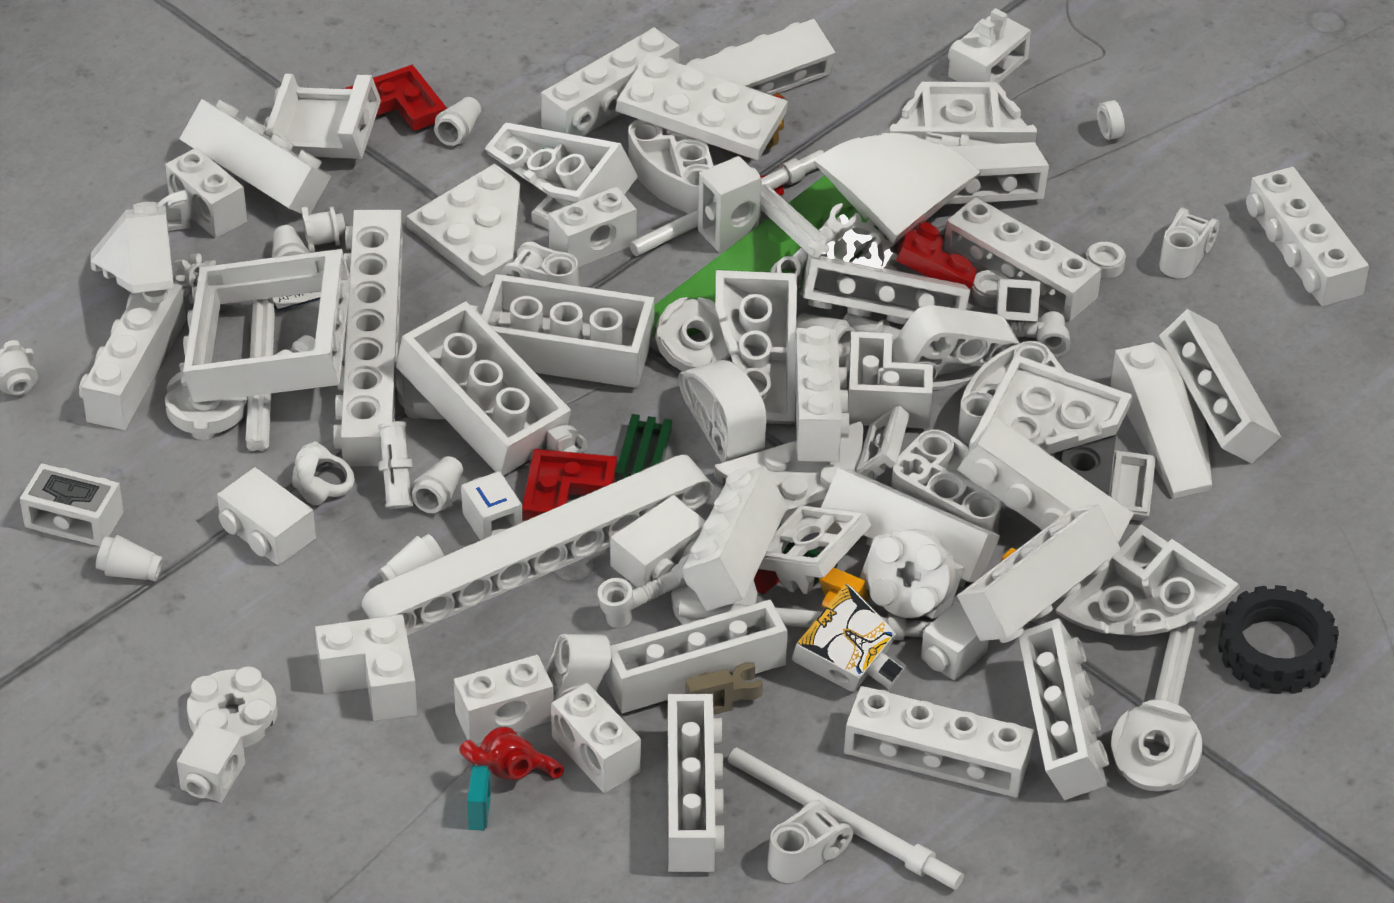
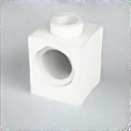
(211, 762)

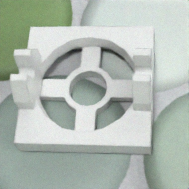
(837, 531)

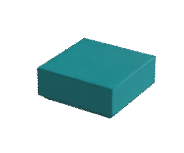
(479, 798)

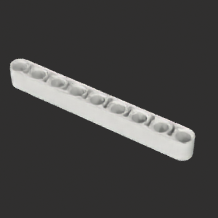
(533, 546)

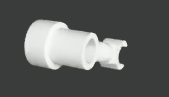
(830, 230)
(1049, 331)
(618, 598)

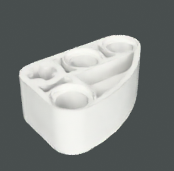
(668, 163)
(952, 341)
(987, 379)
(725, 408)
(931, 475)

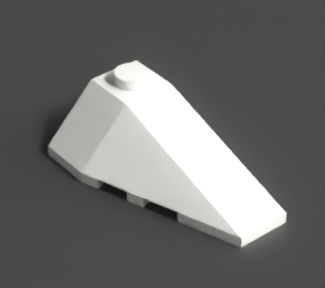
(568, 167)
(137, 250)

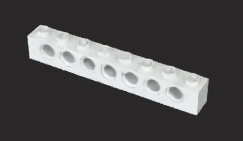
(372, 335)

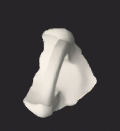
(314, 488)

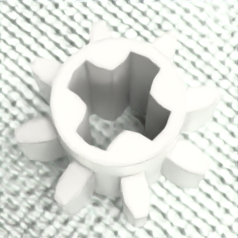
(184, 274)

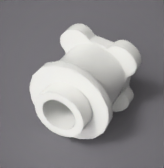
(322, 227)
(15, 370)

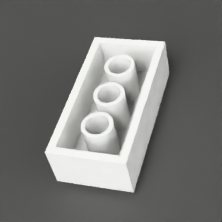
(573, 328)
(481, 387)

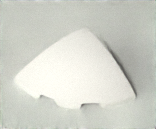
(896, 178)
(1148, 589)

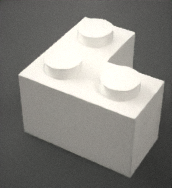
(881, 385)
(373, 657)

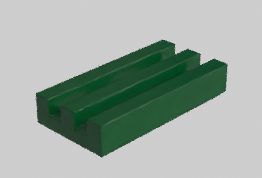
(648, 429)

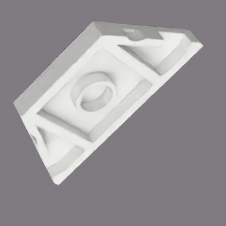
(967, 109)
(798, 481)

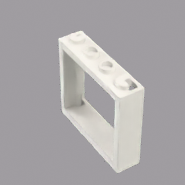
(261, 280)

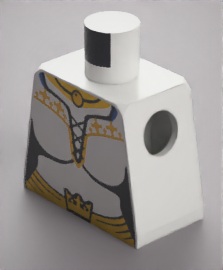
(849, 644)

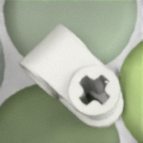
(1186, 243)
(543, 265)
(578, 661)
(806, 843)

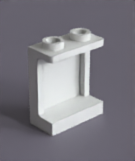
(325, 119)

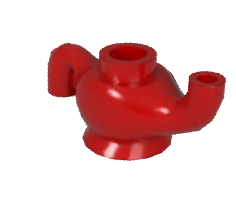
(509, 755)

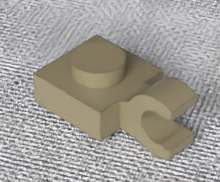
(726, 687)

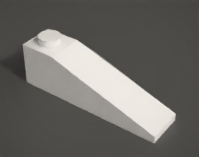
(760, 333)
(1165, 417)

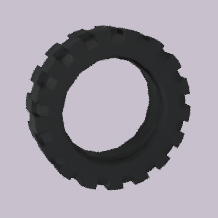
(1273, 672)

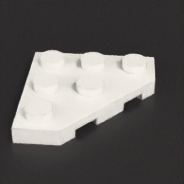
(473, 223)
(1054, 406)

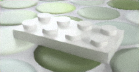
(702, 106)

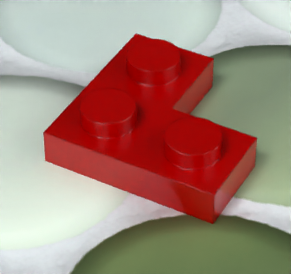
(410, 95)
(922, 252)
(561, 473)

